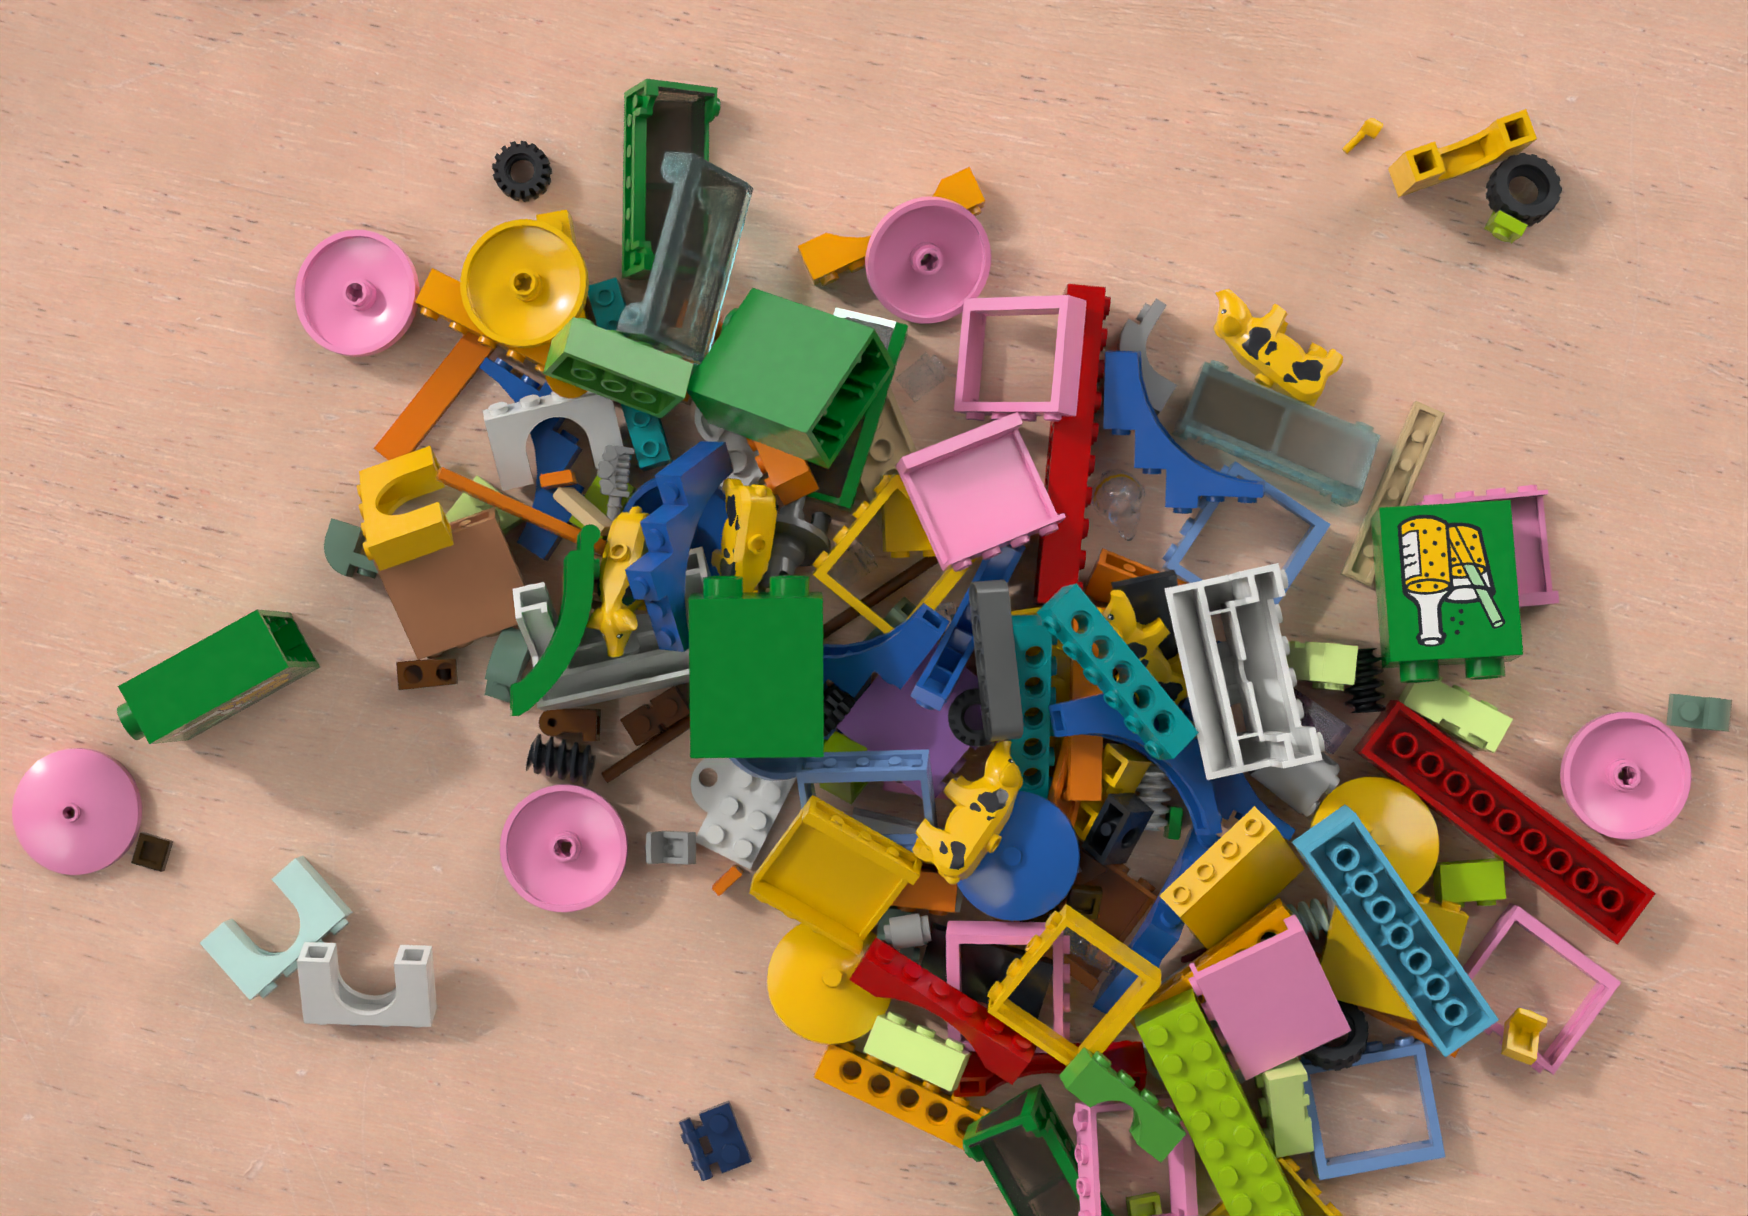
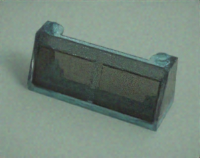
(691, 259)
(1278, 433)

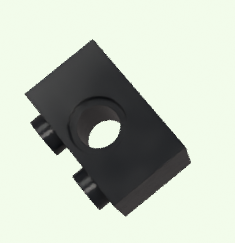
(1117, 828)

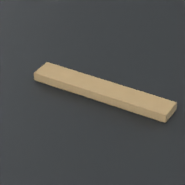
(1394, 485)

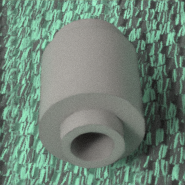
(907, 931)

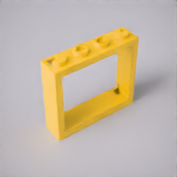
(846, 536)
(1112, 1023)

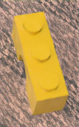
(1121, 773)

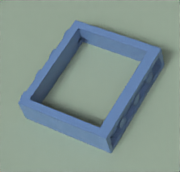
(1192, 528)
(870, 767)
(1390, 1156)

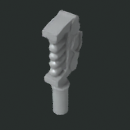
(613, 476)

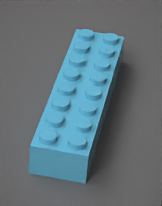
(1395, 930)

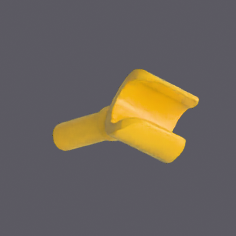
(1370, 127)

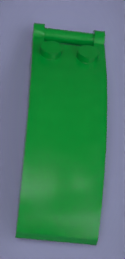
(579, 574)

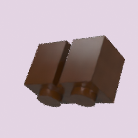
(645, 721)

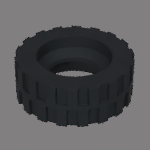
(1535, 170)
(1348, 1053)

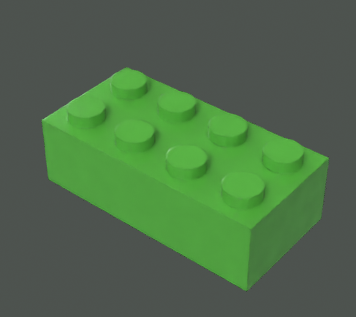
(618, 367)

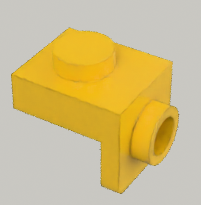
(1522, 1035)

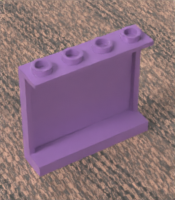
(894, 721)

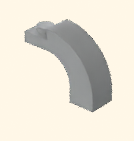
(1134, 338)

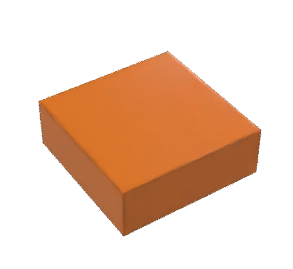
(557, 479)
(727, 879)

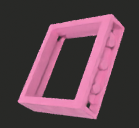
(1066, 363)
(1013, 934)
(1588, 1009)
(1180, 1161)

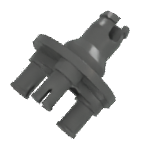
(796, 540)

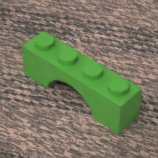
(1094, 1082)

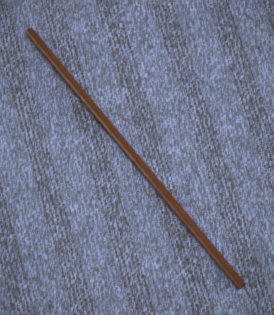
(828, 629)

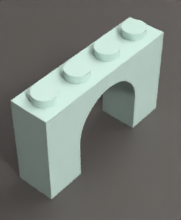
(258, 969)

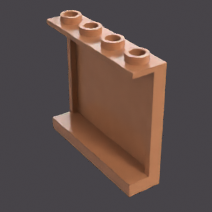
(458, 590)

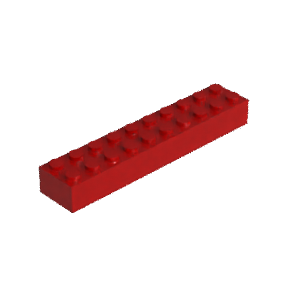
(1070, 458)
(1504, 821)

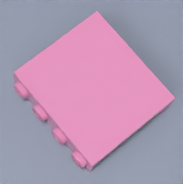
(978, 493)
(1529, 539)
(1270, 1001)

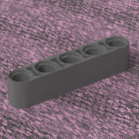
(996, 660)

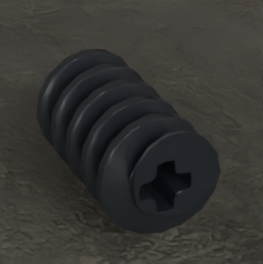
(1365, 683)
(561, 759)

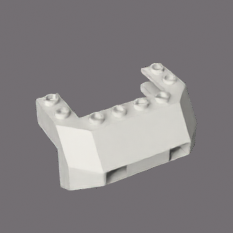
(1242, 670)
(591, 673)

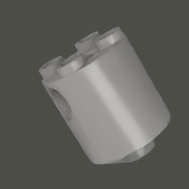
(1300, 784)

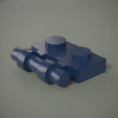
(724, 1136)

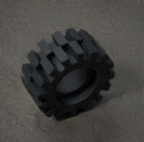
(519, 152)
(835, 706)
(957, 723)

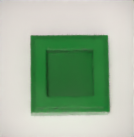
(1174, 826)

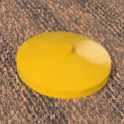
(523, 283)
(1395, 821)
(813, 988)

